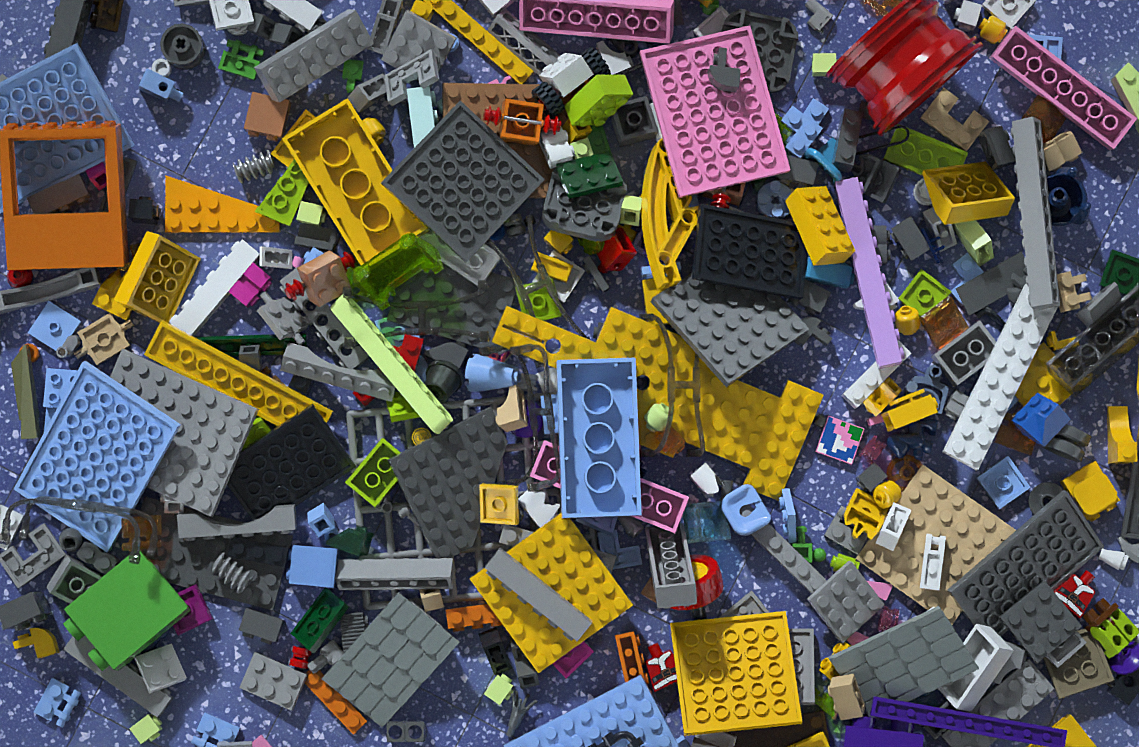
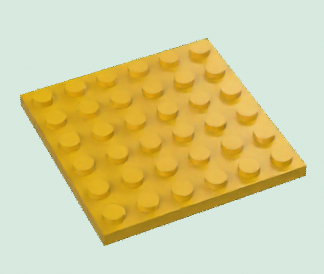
(571, 568)
(735, 673)

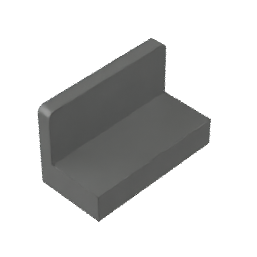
(317, 237)

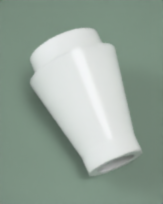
(1114, 558)

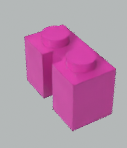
(251, 285)

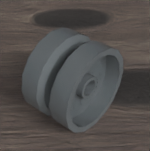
(175, 38)
(1067, 442)

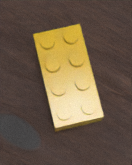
(820, 225)

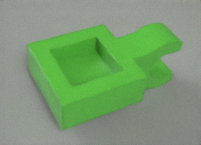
(352, 72)

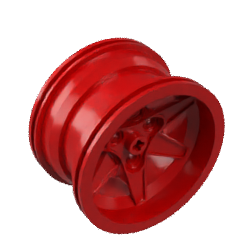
(903, 61)

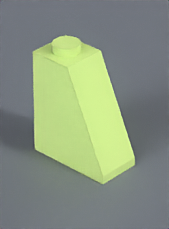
(975, 241)

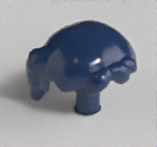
(1067, 198)

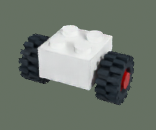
(566, 76)

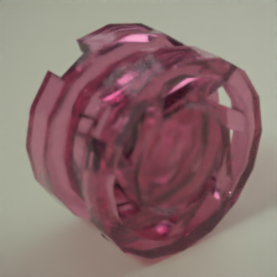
(872, 449)
(887, 619)

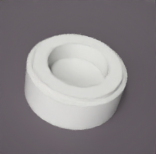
(162, 67)

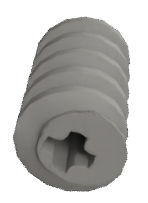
(254, 167)
(231, 574)

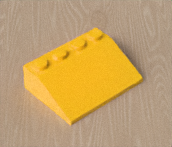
(967, 193)
(157, 278)

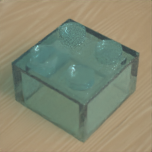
(705, 523)

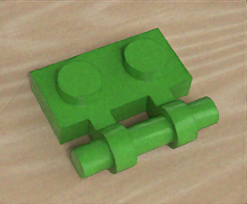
(238, 64)

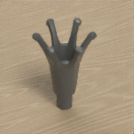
(518, 712)

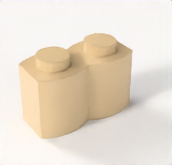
(1059, 150)

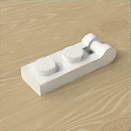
(932, 563)

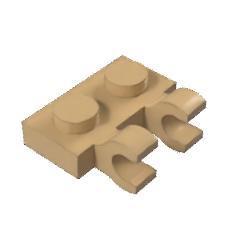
(1067, 292)

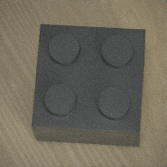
(634, 122)

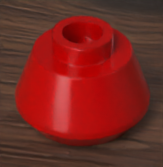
(21, 280)

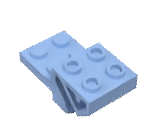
(55, 388)

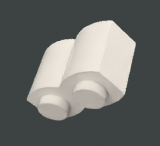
(556, 147)

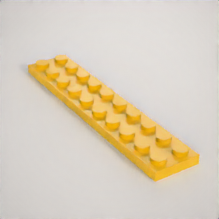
(225, 374)

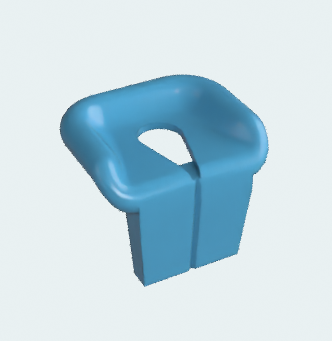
(824, 158)

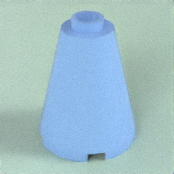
(490, 374)

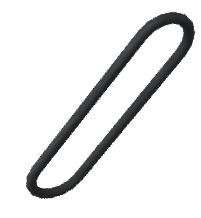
(884, 146)

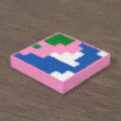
(839, 440)

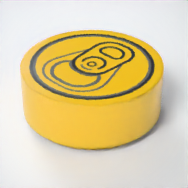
(420, 435)

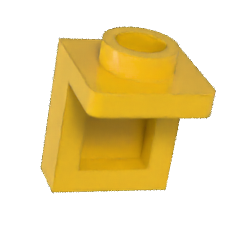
(1054, 344)

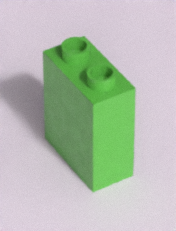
(125, 612)

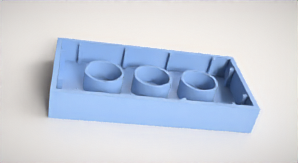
(598, 437)

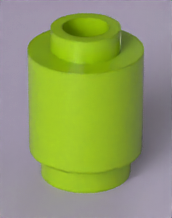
(839, 560)

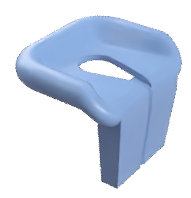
(735, 500)

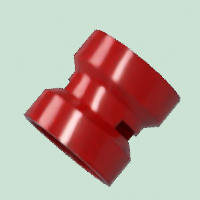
(301, 653)

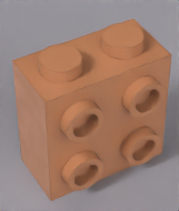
(267, 117)

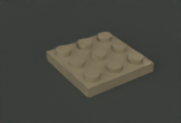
(1082, 670)

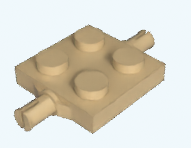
(103, 339)

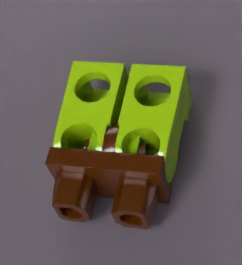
(1110, 627)

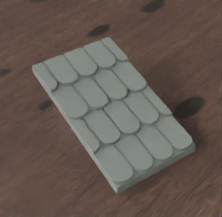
(390, 659)
(907, 659)

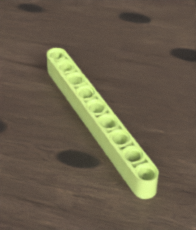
(391, 364)

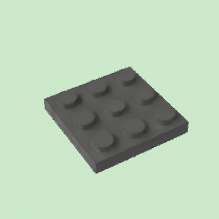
(1040, 621)

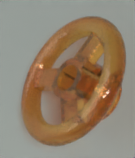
(907, 459)

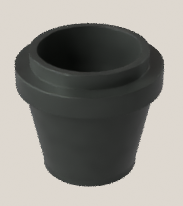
(443, 379)

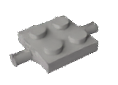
(283, 318)

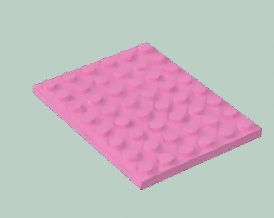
(708, 132)

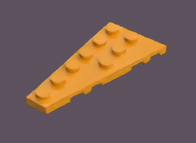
(206, 211)

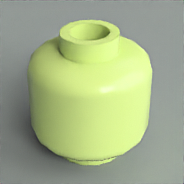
(657, 417)

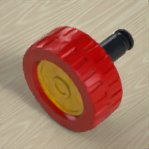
(708, 585)

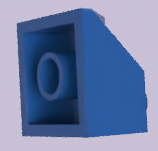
(1040, 419)

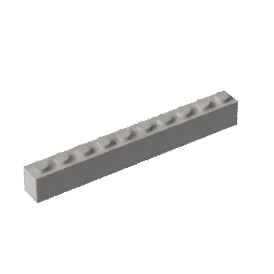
(1035, 214)

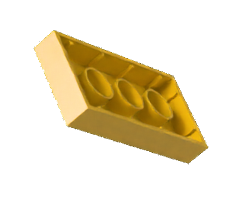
(347, 177)

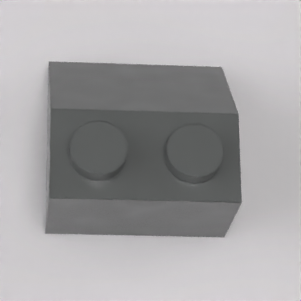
(996, 147)

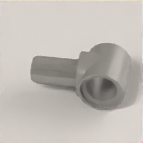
(329, 655)

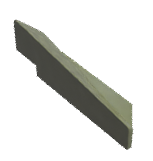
(26, 394)

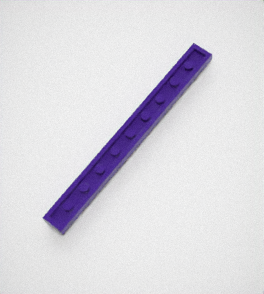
(968, 722)

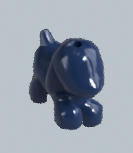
(901, 443)

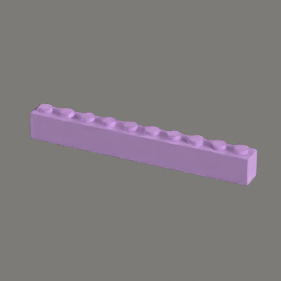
(868, 273)

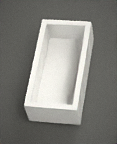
(990, 655)

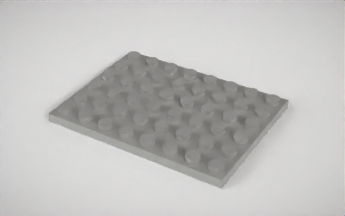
(209, 435)

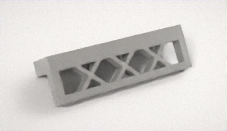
(525, 40)

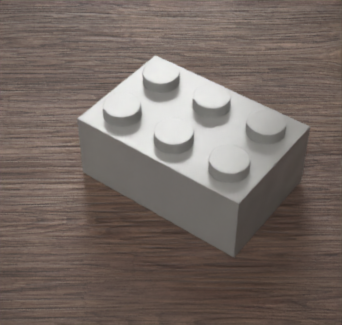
(965, 353)

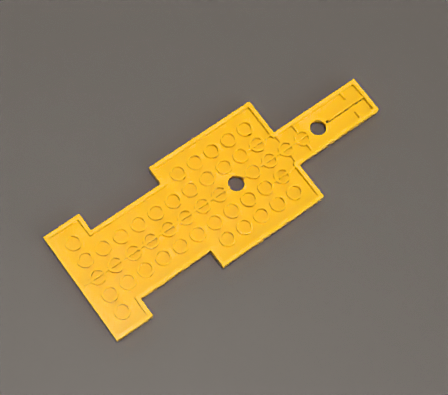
(736, 420)

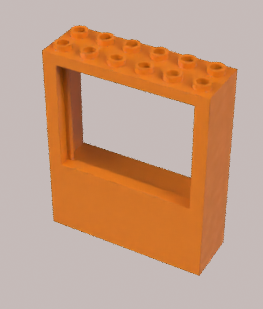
(65, 238)

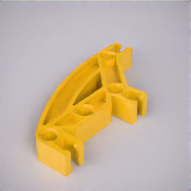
(659, 240)

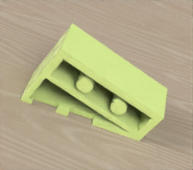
(1127, 87)

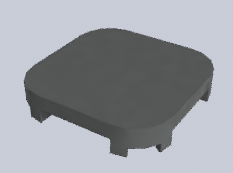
(774, 41)
(586, 216)

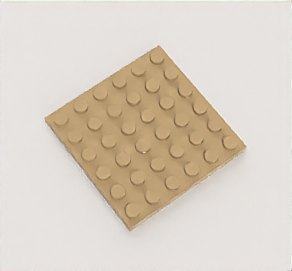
(943, 511)

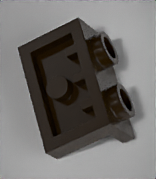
(106, 15)

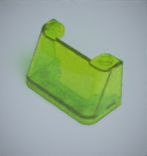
(394, 266)

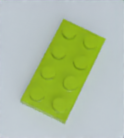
(922, 152)

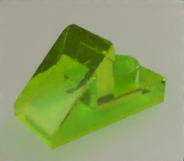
(824, 702)

